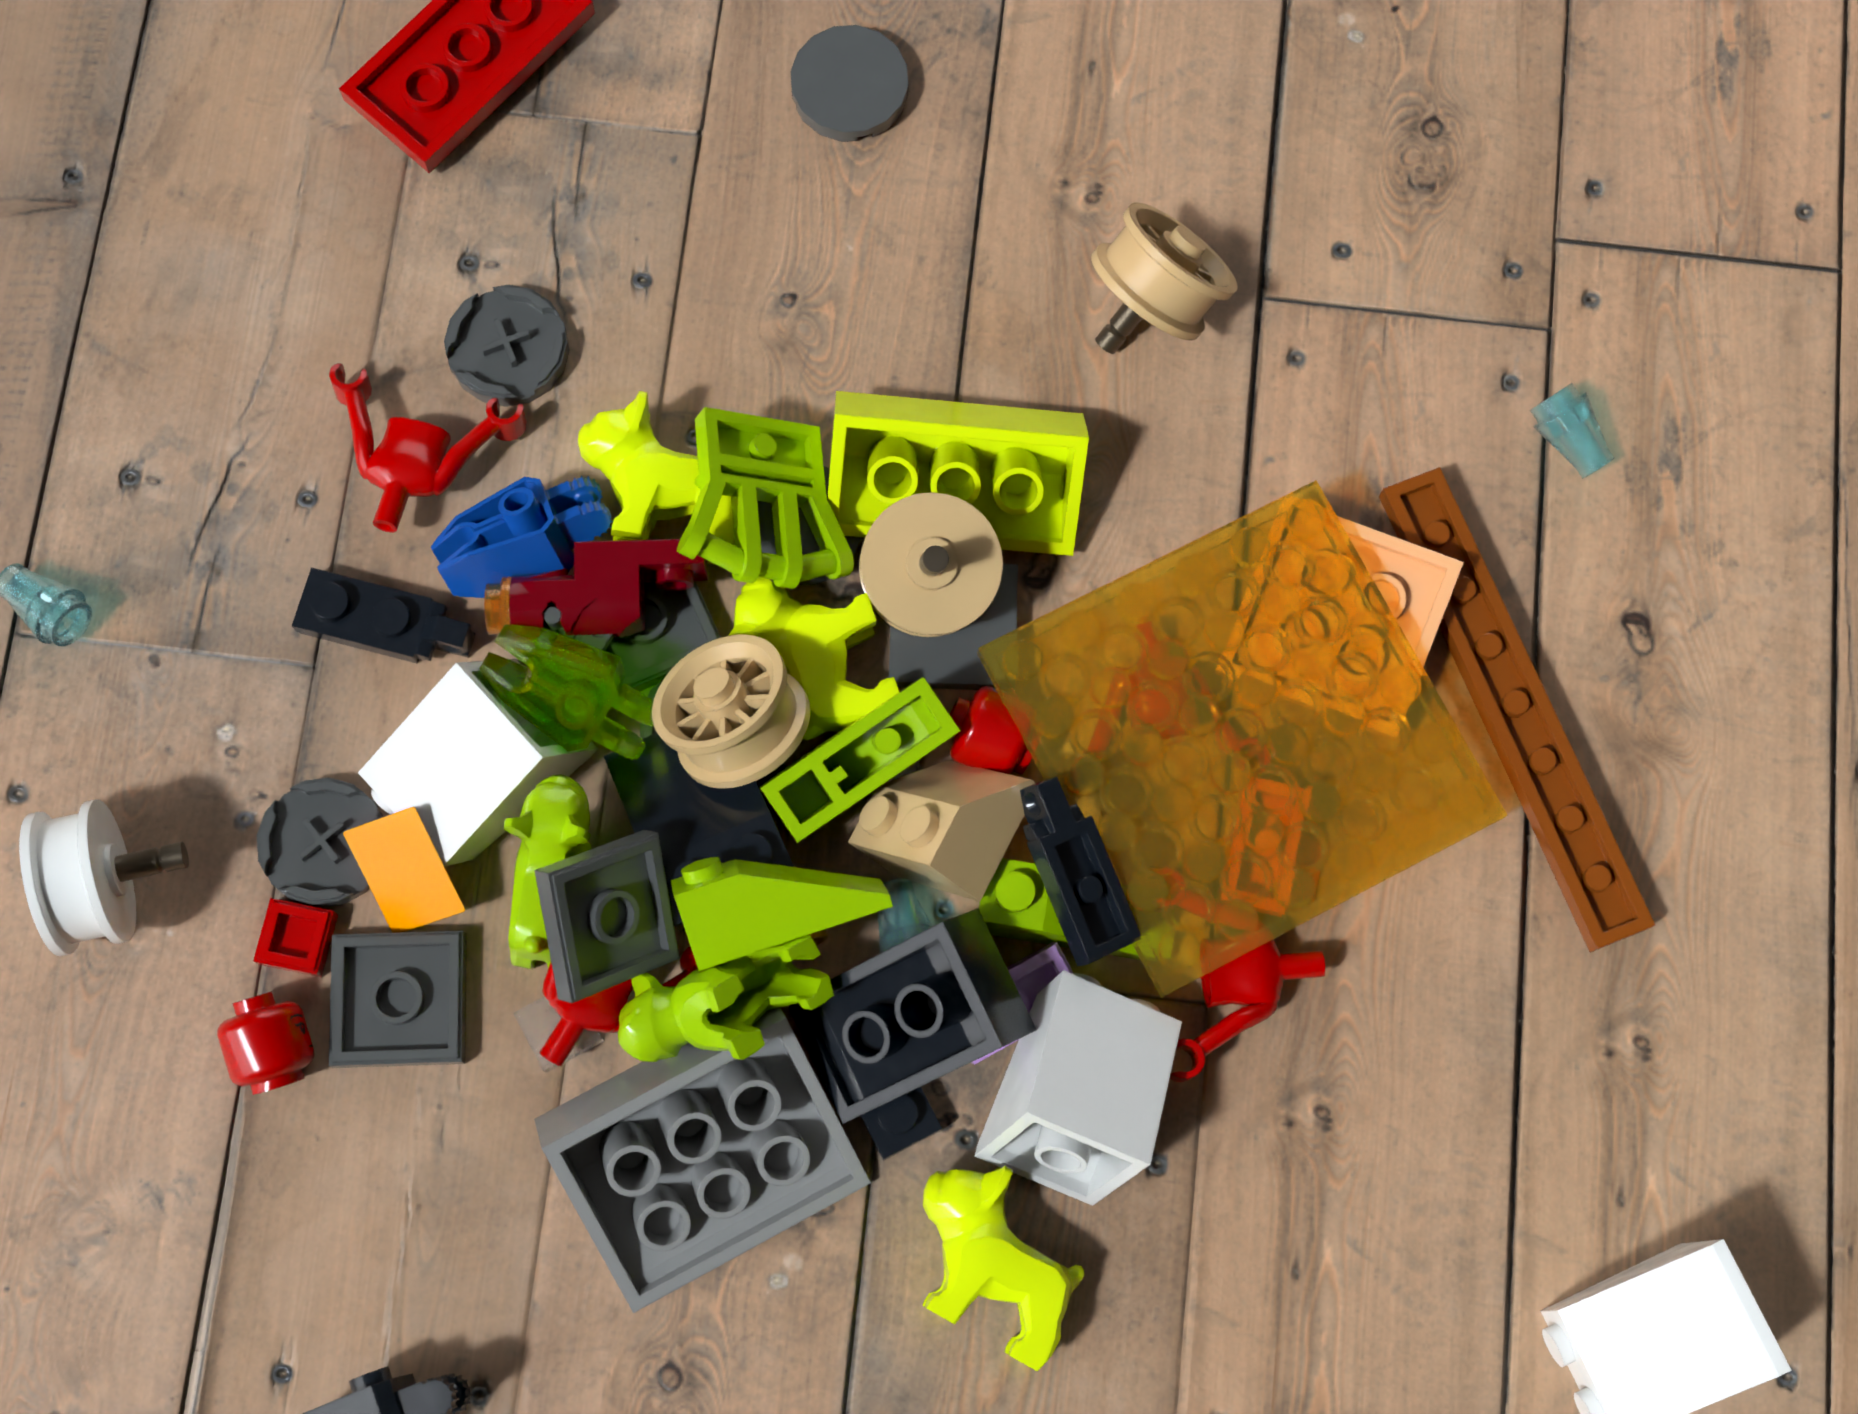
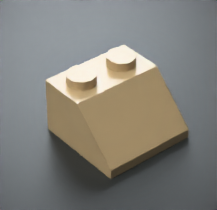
(943, 826)

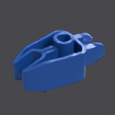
(519, 533)

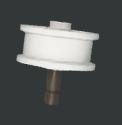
(83, 877)

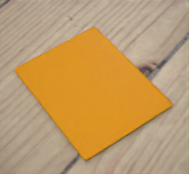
(404, 870)

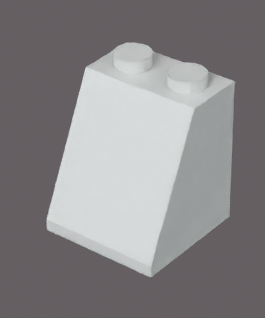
(465, 764)
(1083, 1090)
(1664, 1335)

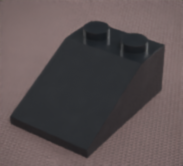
(692, 817)
(913, 1015)

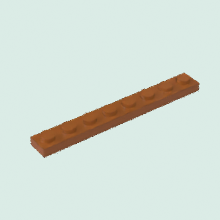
(1522, 721)

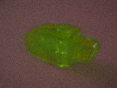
(567, 689)

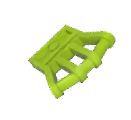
(770, 463)

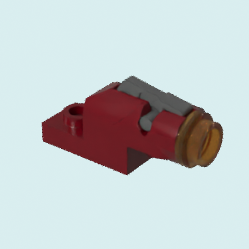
(600, 598)

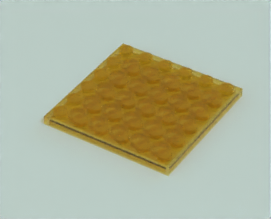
(1243, 734)

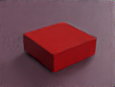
(295, 937)

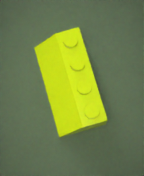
(1005, 461)

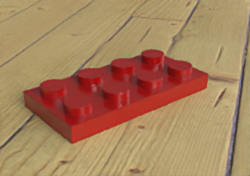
(457, 68)

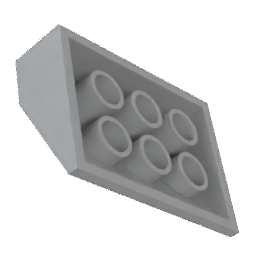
(699, 1159)

